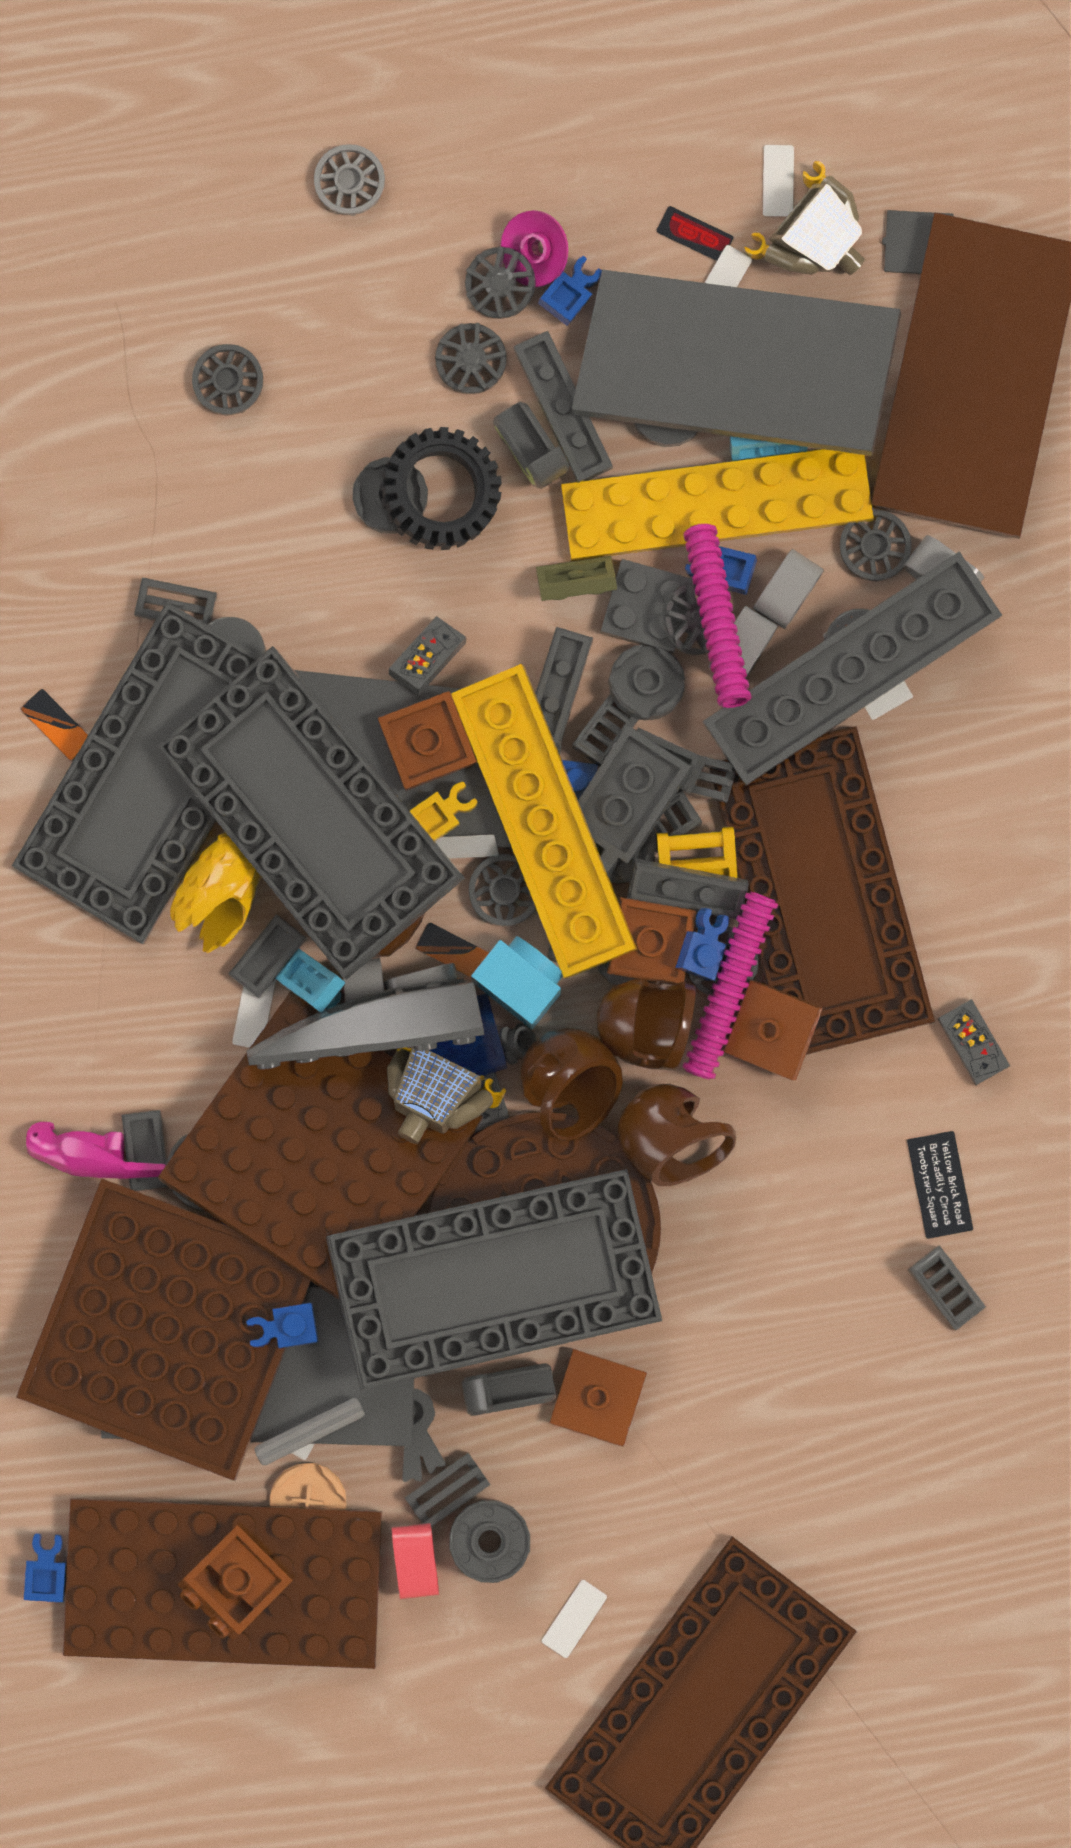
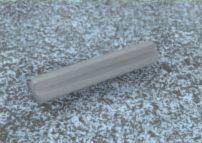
(309, 1431)

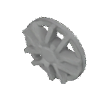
(349, 179)

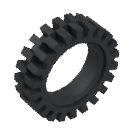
(467, 454)

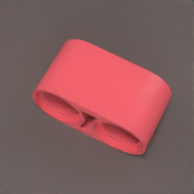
(415, 1561)

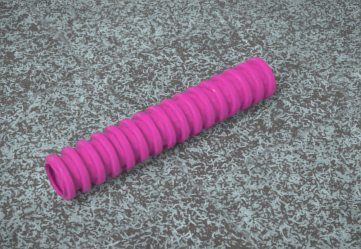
(717, 615)
(730, 985)

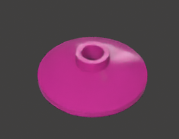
(524, 235)

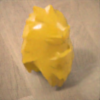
(217, 889)

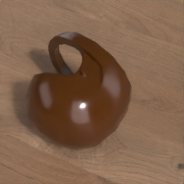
(647, 1022)
(575, 1071)
(662, 1124)

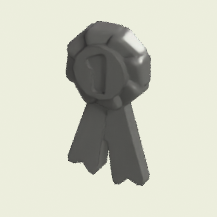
(422, 1442)

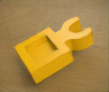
(438, 814)

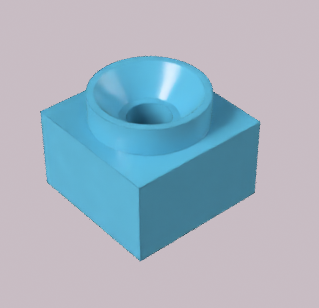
(519, 980)

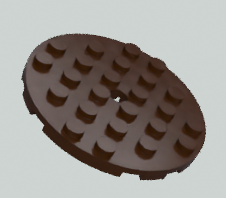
(522, 1158)

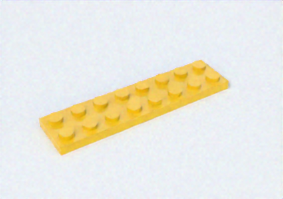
(735, 496)
(543, 821)

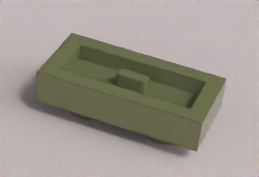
(576, 578)

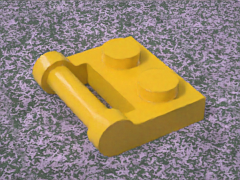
(721, 865)

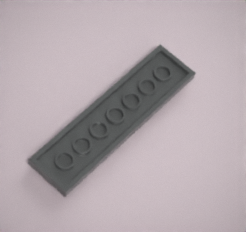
(853, 668)

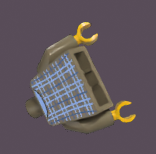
(816, 231)
(436, 1093)

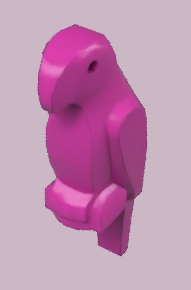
(86, 1153)

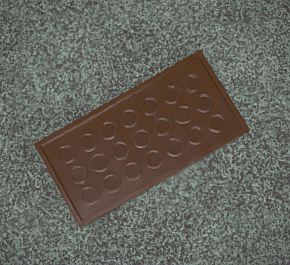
(135, 1554)

